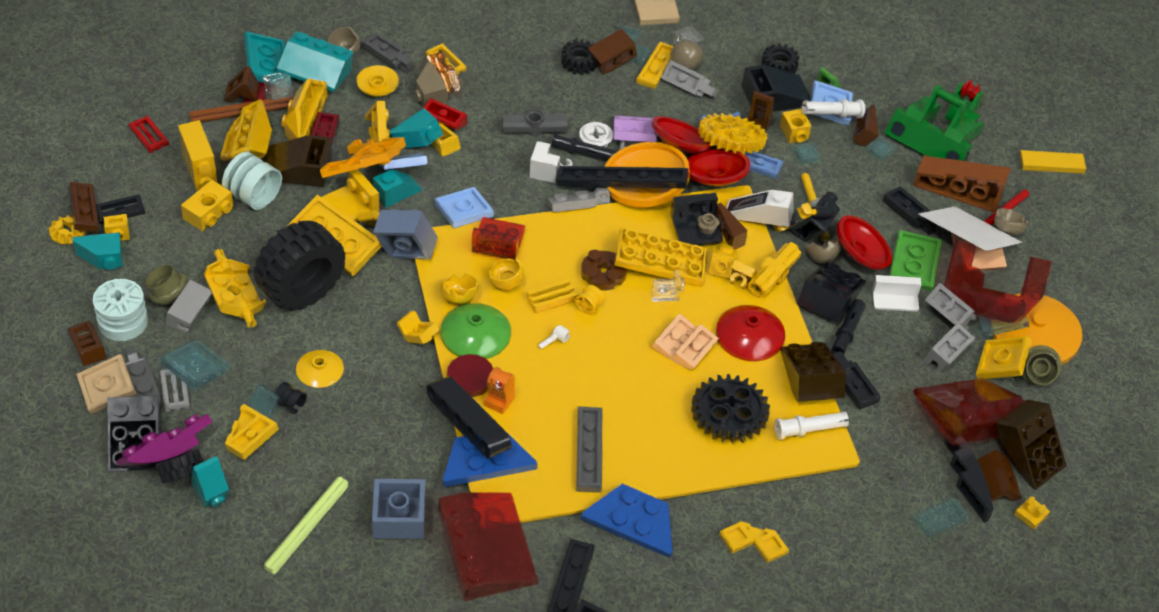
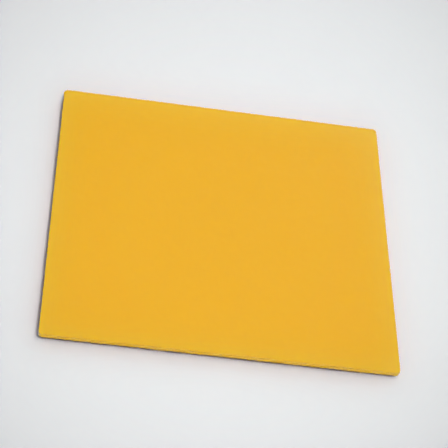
(611, 365)

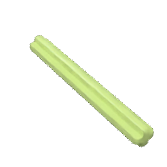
(306, 525)

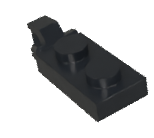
(909, 209)
(857, 383)

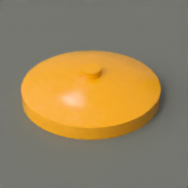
(647, 155)
(1051, 326)

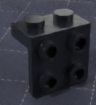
(685, 214)

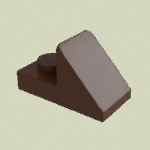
(242, 84)

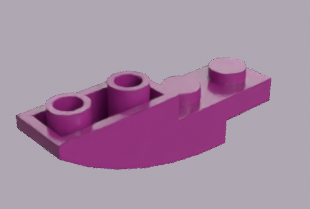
(165, 445)

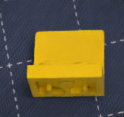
(355, 197)

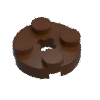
(592, 267)

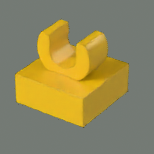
(742, 271)
(1032, 512)

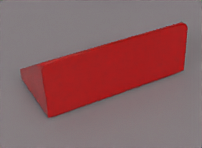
(446, 115)

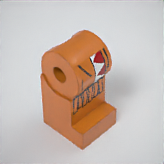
(500, 390)

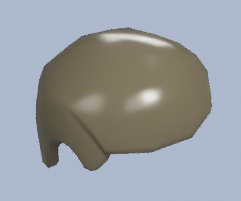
(346, 38)
(687, 54)
(1010, 222)
(824, 253)

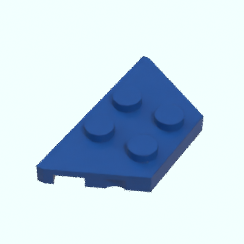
(469, 465)
(634, 518)

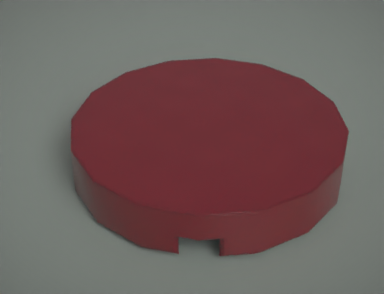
(471, 373)

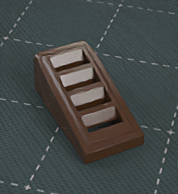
(765, 100)
(866, 127)
(731, 228)
(93, 348)

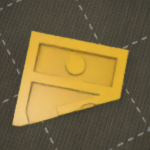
(378, 117)
(249, 432)

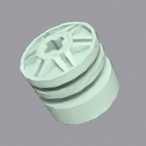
(252, 180)
(120, 309)

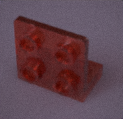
(497, 238)

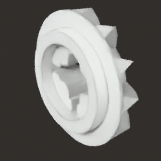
(602, 130)

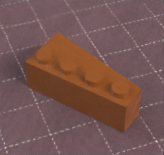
(963, 181)

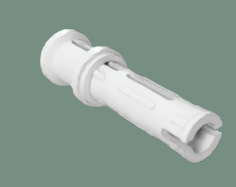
(842, 108)
(801, 425)

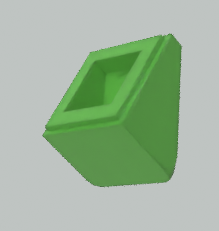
(827, 78)

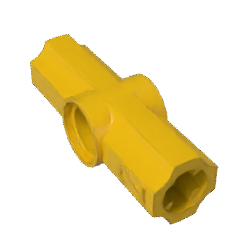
(774, 269)

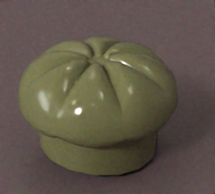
(165, 284)
(1042, 366)

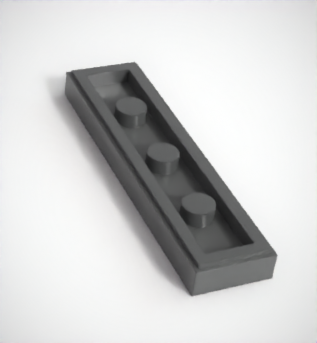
(589, 450)

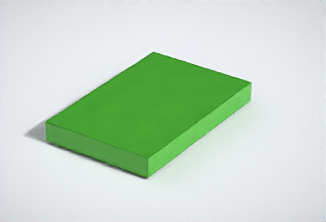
(916, 257)

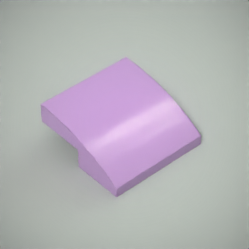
(634, 129)

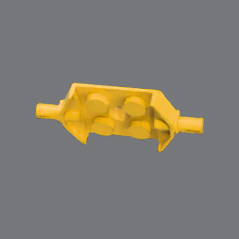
(232, 276)

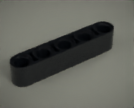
(469, 417)

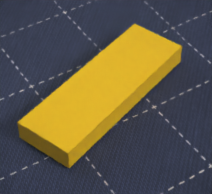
(655, 66)
(1052, 161)

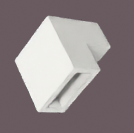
(543, 164)

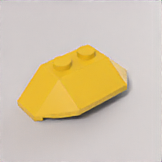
(304, 109)
(248, 133)

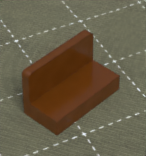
(613, 51)
(999, 476)

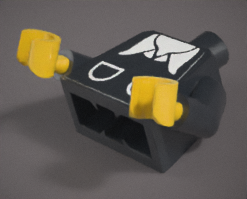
(813, 217)

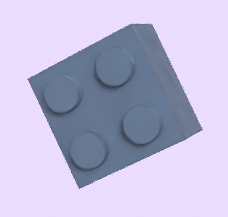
(405, 234)
(398, 508)

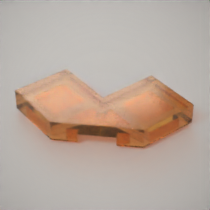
(447, 71)

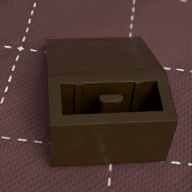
(301, 159)
(813, 372)
(1032, 441)

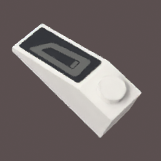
(764, 207)

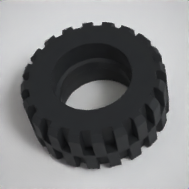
(299, 265)

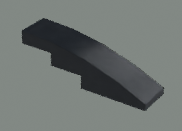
(971, 479)

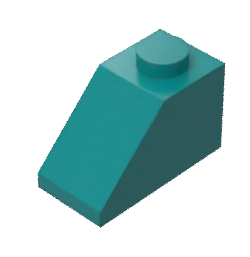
(418, 130)
(394, 187)
(100, 250)
(210, 482)

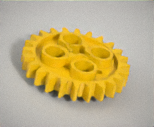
(732, 133)

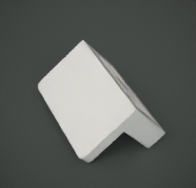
(896, 293)

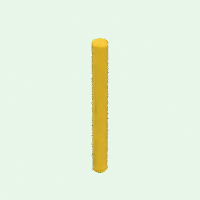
(812, 196)

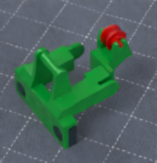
(915, 131)

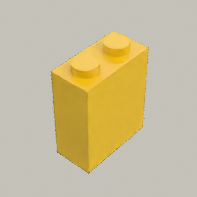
(197, 154)

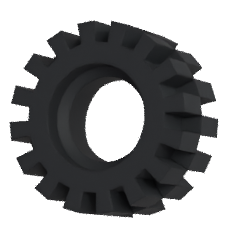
(781, 53)
(577, 64)
(178, 466)

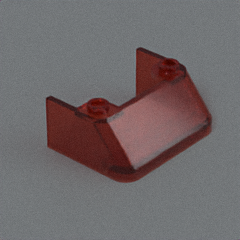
(968, 283)

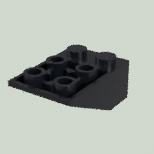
(782, 85)
(830, 291)
(127, 423)

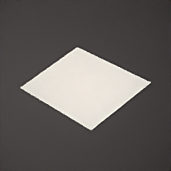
(970, 228)

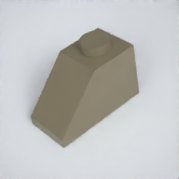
(430, 86)

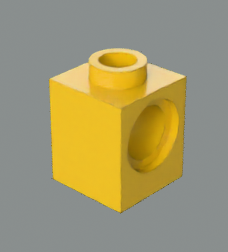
(795, 126)

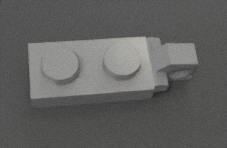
(688, 80)
(580, 200)

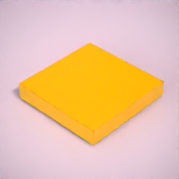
(1003, 357)

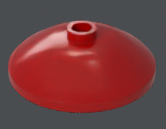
(679, 134)
(718, 167)
(863, 243)
(750, 333)

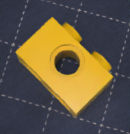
(207, 205)

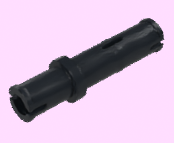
(576, 146)
(845, 333)

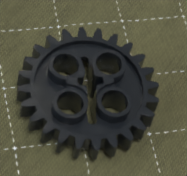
(730, 408)

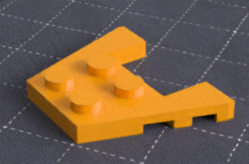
(365, 155)

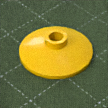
(377, 80)
(319, 375)

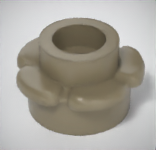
(707, 223)

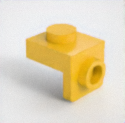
(117, 224)
(722, 260)
(415, 330)

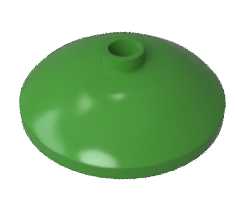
(475, 330)

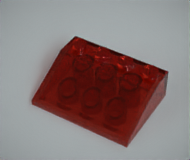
(967, 408)
(486, 543)

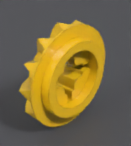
(63, 235)

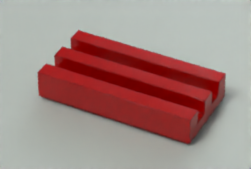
(155, 145)

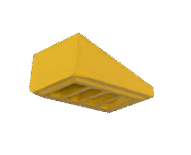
(446, 143)

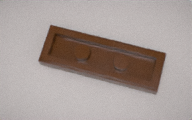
(83, 206)

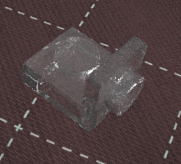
(668, 288)

